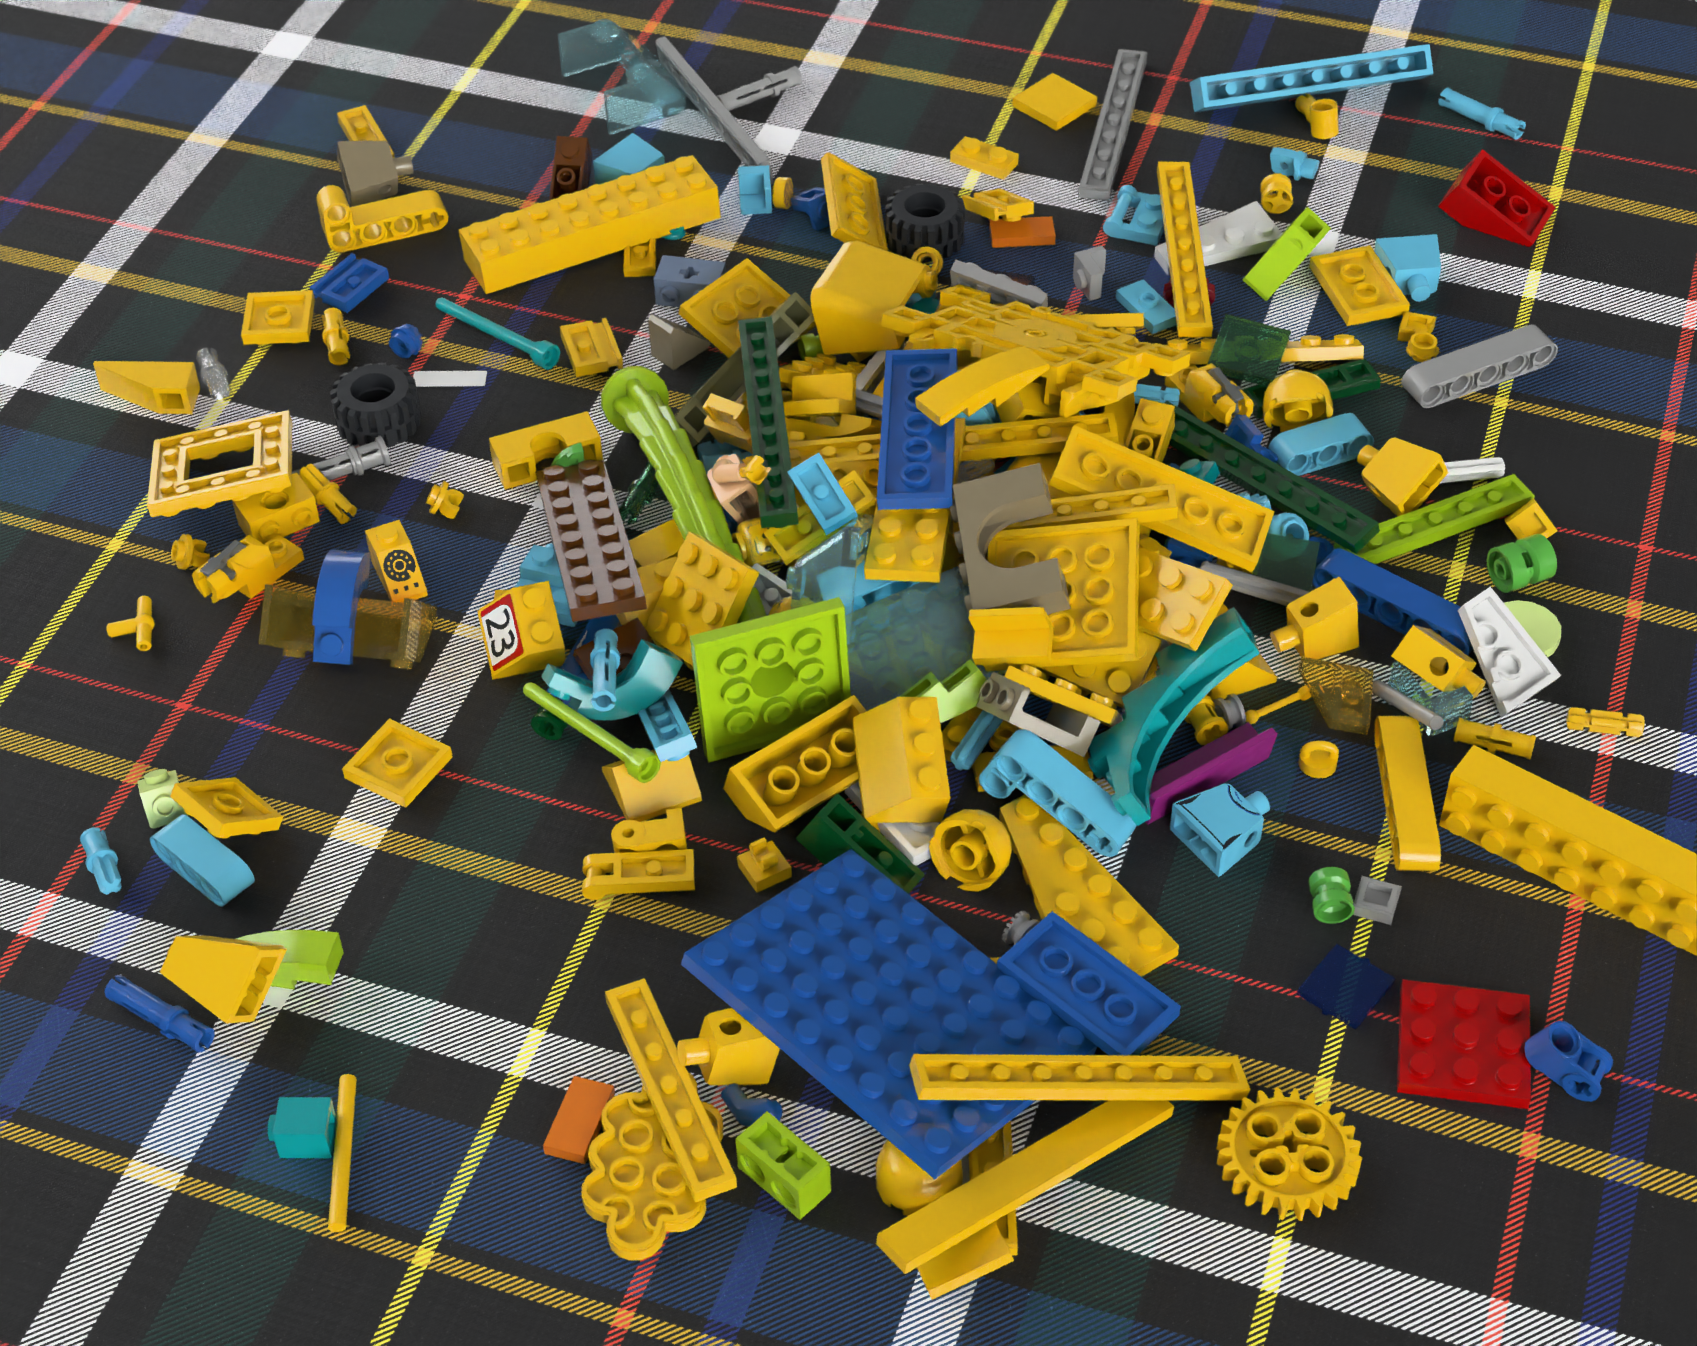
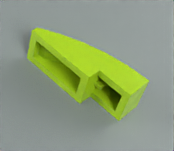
(955, 693)
(309, 955)

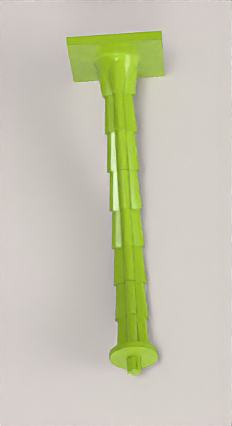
(765, 670)

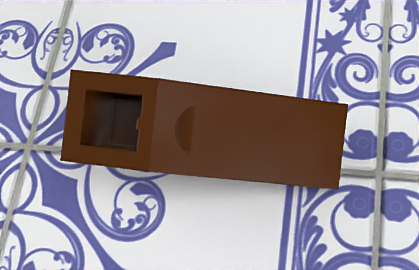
(570, 166)

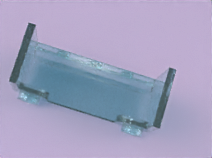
(650, 88)
(831, 568)

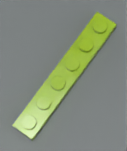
(1445, 519)

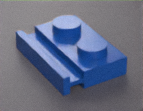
(349, 282)

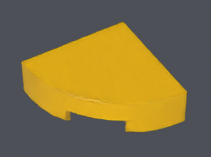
(1414, 323)

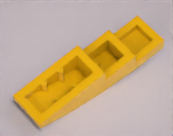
(982, 382)

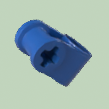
(1568, 1059)

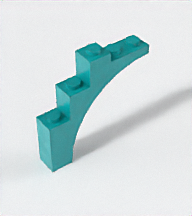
(1153, 712)

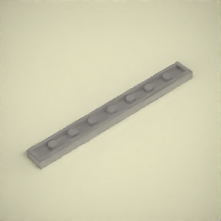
(711, 106)
(1112, 125)

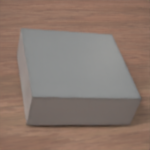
(1376, 900)

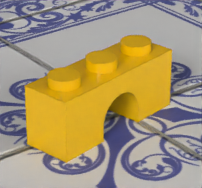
(519, 451)

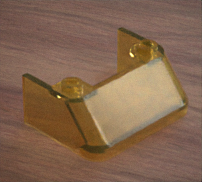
(381, 627)

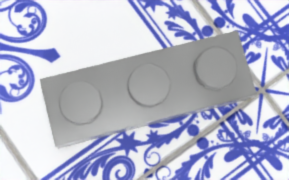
(1001, 287)

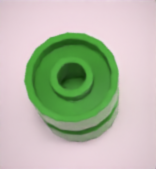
(1521, 563)

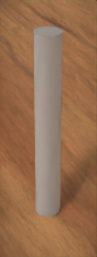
(1407, 705)

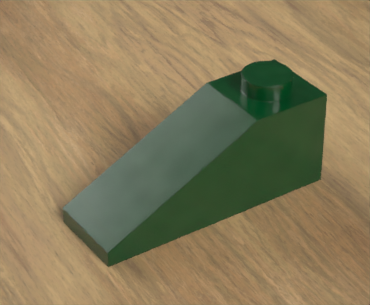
(842, 828)

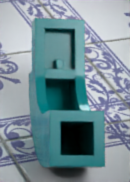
(637, 686)

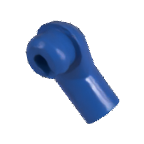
(748, 1109)

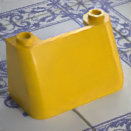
(856, 292)

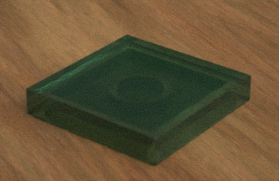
(1249, 350)

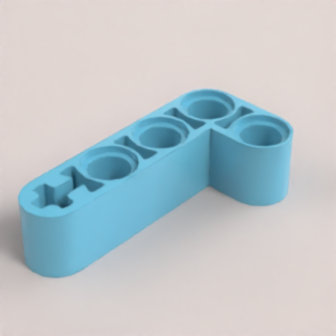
(1058, 789)

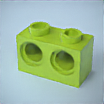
(783, 1165)

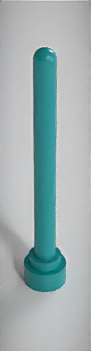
(541, 352)

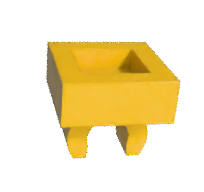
(764, 865)

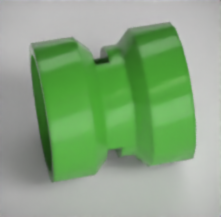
(1331, 895)

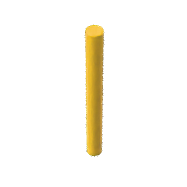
(342, 1153)

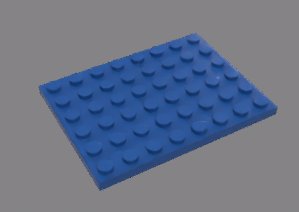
(861, 980)

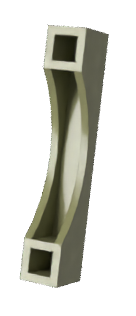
(728, 381)

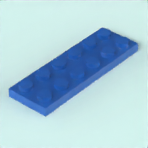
(914, 450)

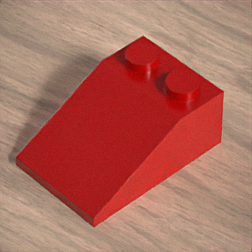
(1496, 202)

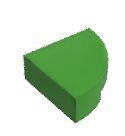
(570, 456)

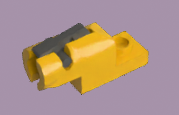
(1210, 394)
(246, 567)

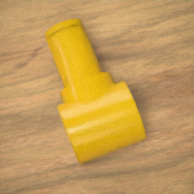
(1321, 115)

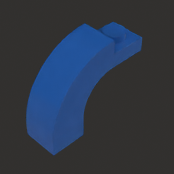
(335, 604)

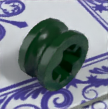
(547, 724)

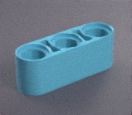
(1321, 444)
(202, 860)

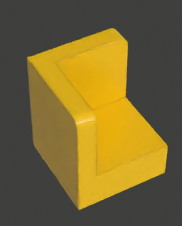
(1530, 520)

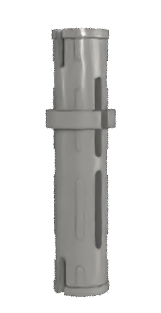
(788, 79)

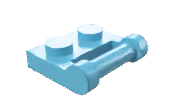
(1146, 223)

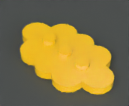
(638, 1179)

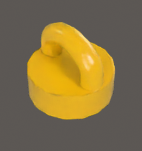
(1318, 759)

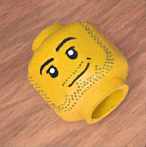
(754, 544)

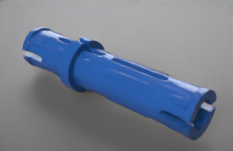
(170, 1019)

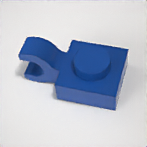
(1246, 433)

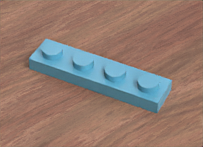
(667, 729)

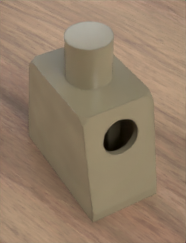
(370, 170)

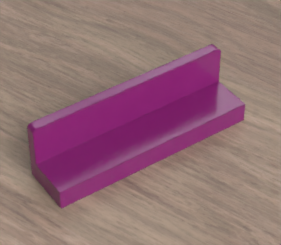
(1209, 767)

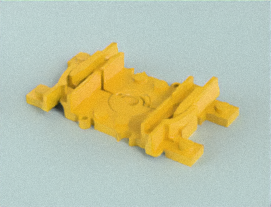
(1085, 362)

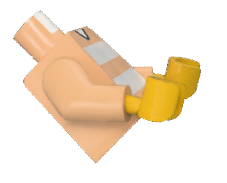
(737, 485)

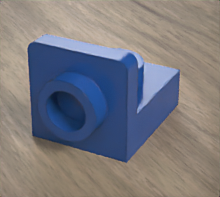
(815, 205)

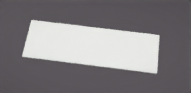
(449, 378)

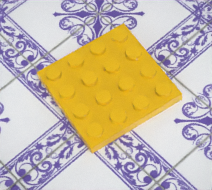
(1101, 584)

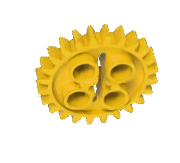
(1288, 1153)

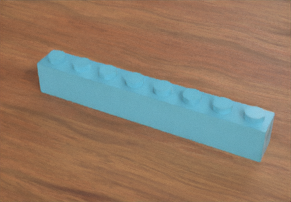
(1311, 78)

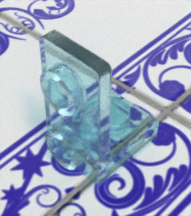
(1447, 704)

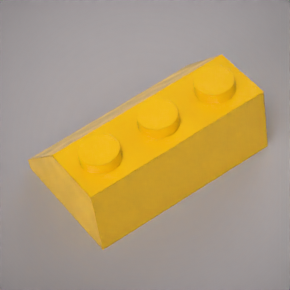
(901, 762)

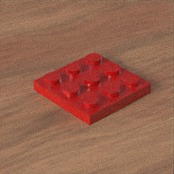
(1464, 1044)

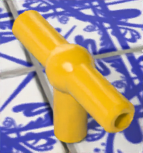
(141, 625)

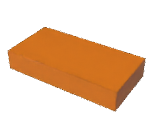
(1025, 232)
(578, 1119)

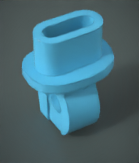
(1296, 163)

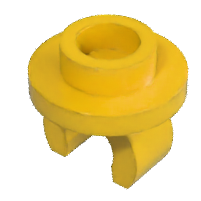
(443, 499)
(189, 552)

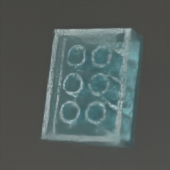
(908, 637)

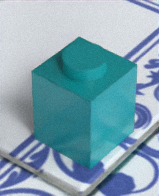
(303, 1127)

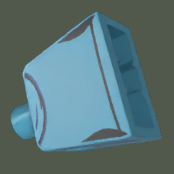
(1220, 825)

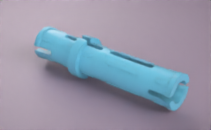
(1492, 118)
(604, 661)

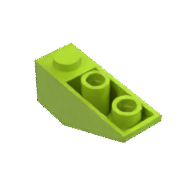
(1286, 253)

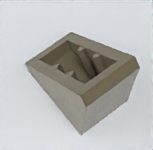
(673, 342)

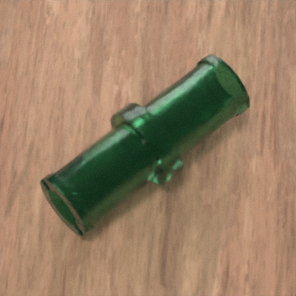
(639, 494)

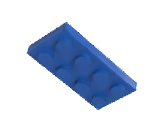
(1088, 987)

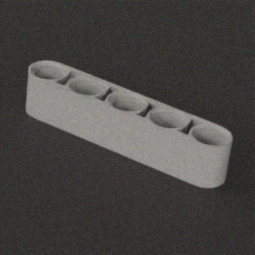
(1479, 366)

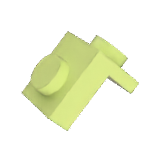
(156, 799)

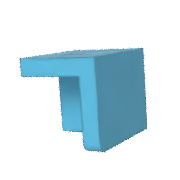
(755, 190)

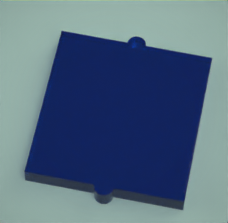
(1346, 986)

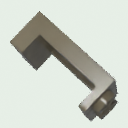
(1062, 726)

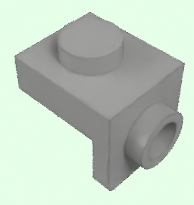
(1088, 271)

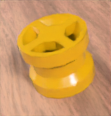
(1283, 198)

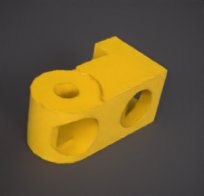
(651, 834)

